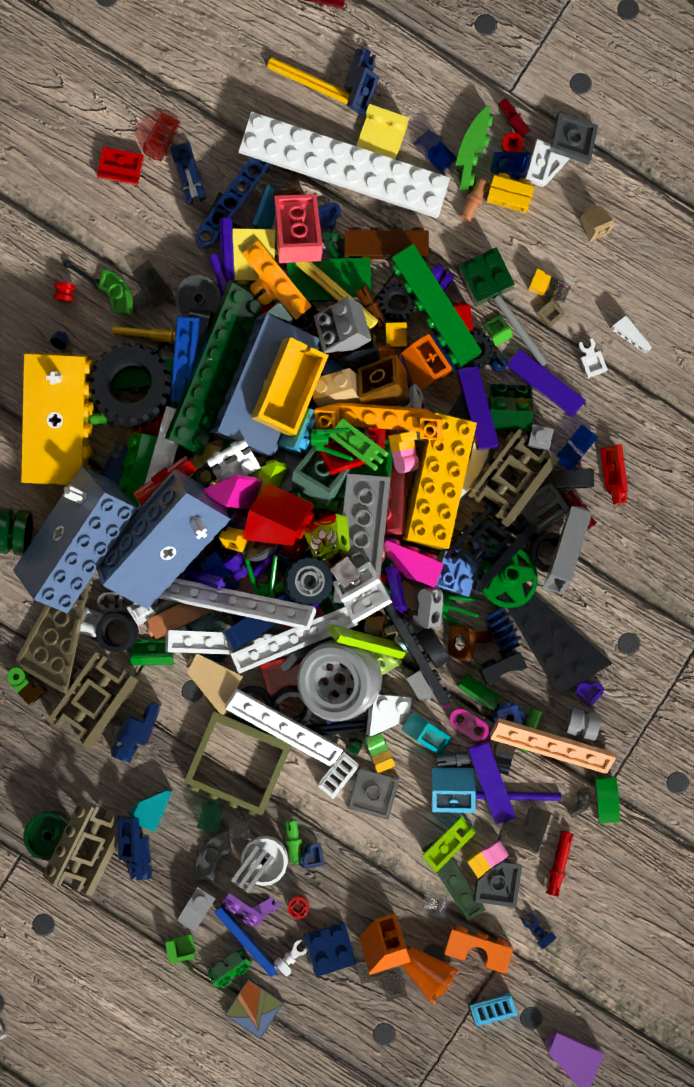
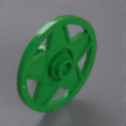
(511, 580)

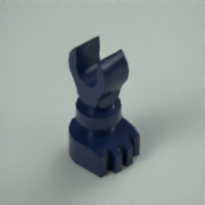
(544, 939)

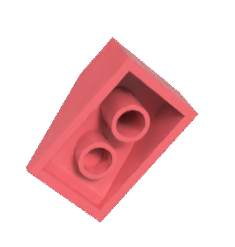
(298, 228)

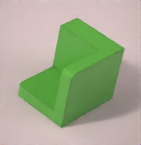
(180, 948)

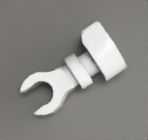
(282, 964)

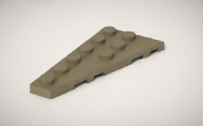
(53, 644)

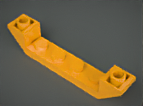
(382, 417)

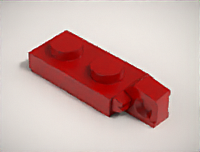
(615, 473)

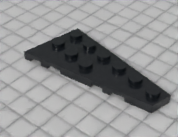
(555, 644)

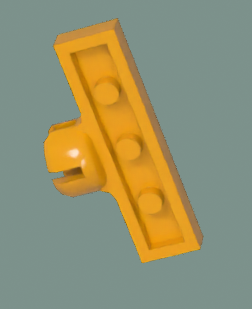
(274, 282)

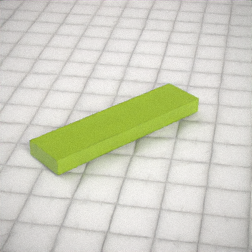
(366, 641)

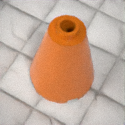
(429, 973)

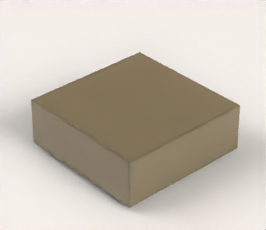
(550, 313)

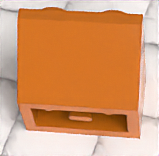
(425, 362)
(384, 944)

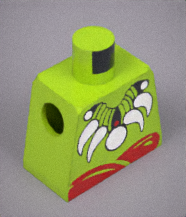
(328, 536)

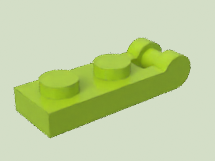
(447, 844)

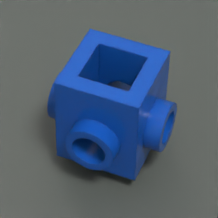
(507, 708)

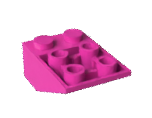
(411, 564)

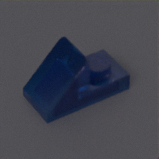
(435, 151)
(511, 163)

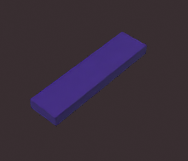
(545, 383)
(477, 407)
(491, 782)

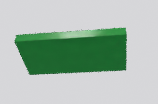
(345, 272)

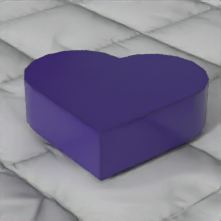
(589, 692)

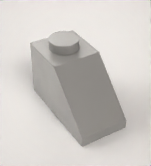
(197, 907)

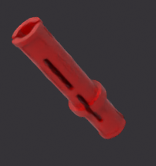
(557, 872)

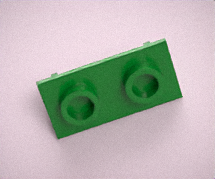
(223, 974)

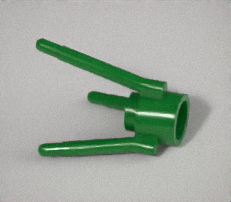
(321, 436)
(266, 588)
(446, 606)

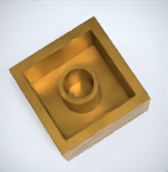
(383, 382)

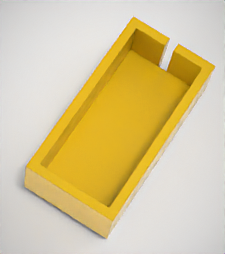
(289, 386)

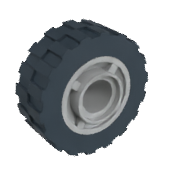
(295, 577)

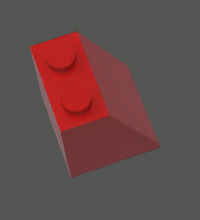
(278, 517)

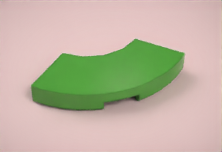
(118, 292)

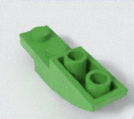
(473, 141)

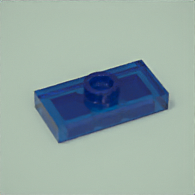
(213, 565)

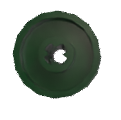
(15, 531)
(35, 833)

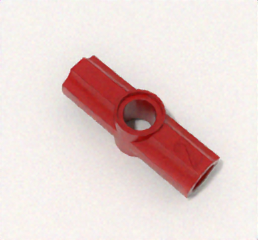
(147, 489)

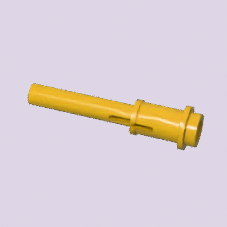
(155, 334)

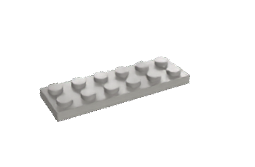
(366, 514)

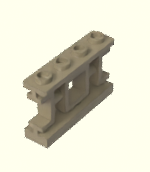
(525, 487)
(107, 709)
(97, 854)

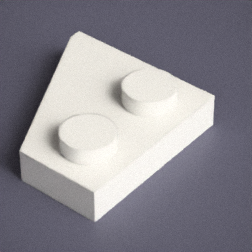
(543, 164)
(387, 712)

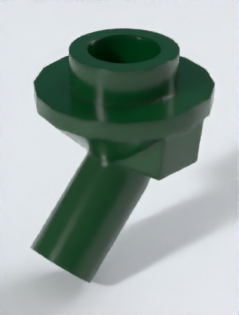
(329, 237)

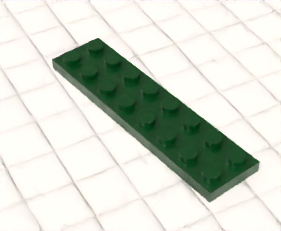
(214, 369)

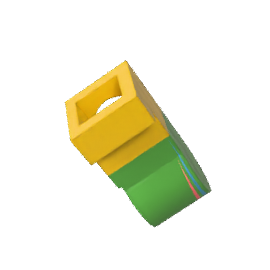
(379, 752)

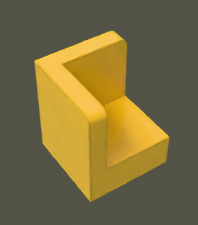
(396, 335)

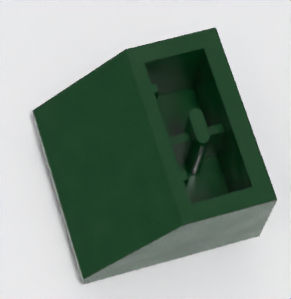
(511, 407)

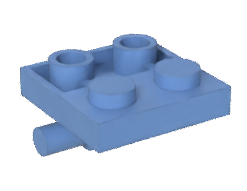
(455, 576)

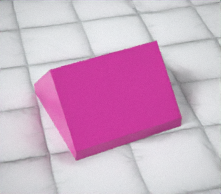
(235, 491)

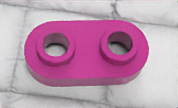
(468, 724)

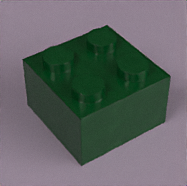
(485, 276)

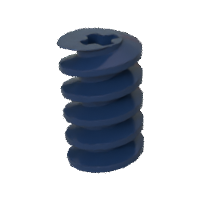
(503, 630)

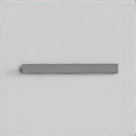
(520, 330)

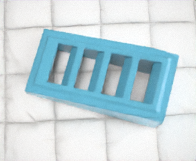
(495, 1017)

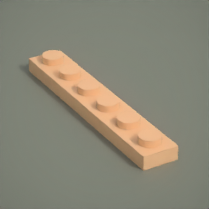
(552, 745)

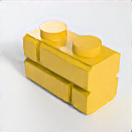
(510, 193)

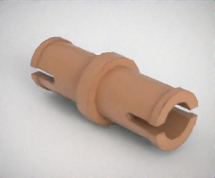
(474, 199)

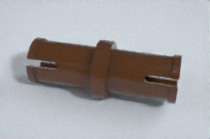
(371, 305)

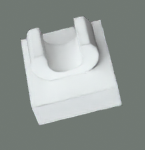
(140, 613)

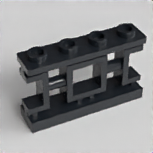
(503, 552)

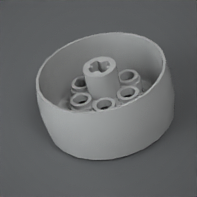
(360, 673)

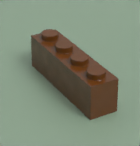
(384, 244)

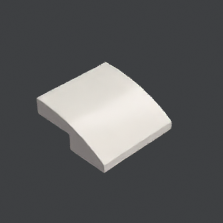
(365, 595)

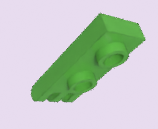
(359, 444)

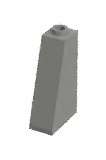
(567, 550)

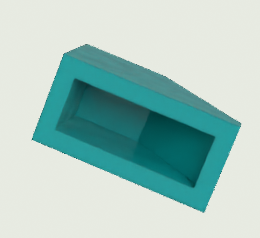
(426, 733)
(151, 810)

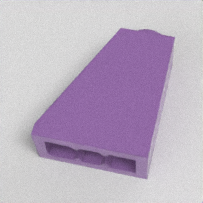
(574, 1057)

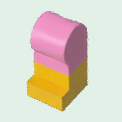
(404, 451)
(487, 858)

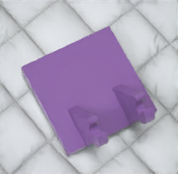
(253, 915)

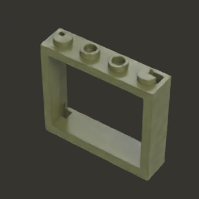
(216, 793)

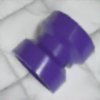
(438, 271)
(236, 564)

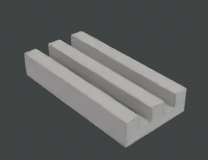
(241, 884)

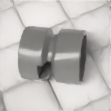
(583, 724)

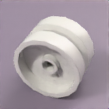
(277, 866)

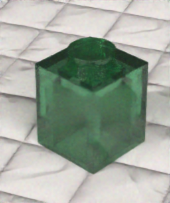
(210, 815)

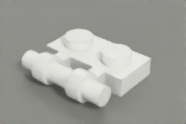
(241, 464)

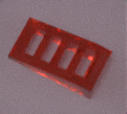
(154, 148)

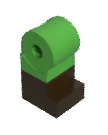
(24, 686)

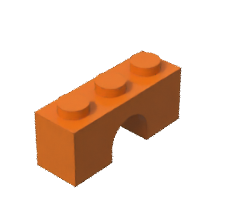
(461, 941)

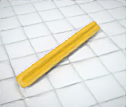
(308, 80)

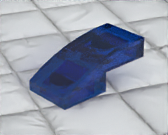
(576, 447)

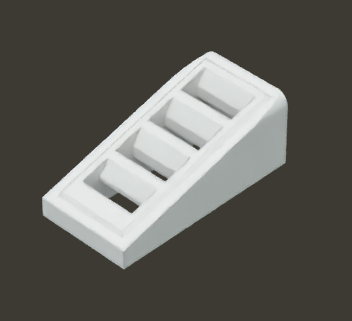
(631, 334)
(327, 789)

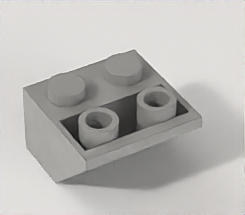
(342, 326)

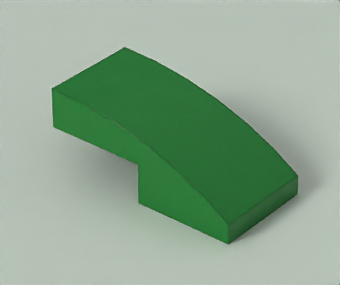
(607, 799)

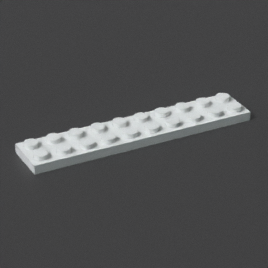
(344, 165)

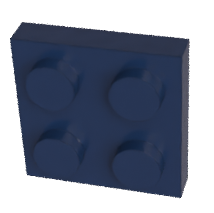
(329, 949)

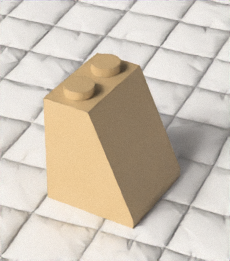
(337, 388)
(214, 680)

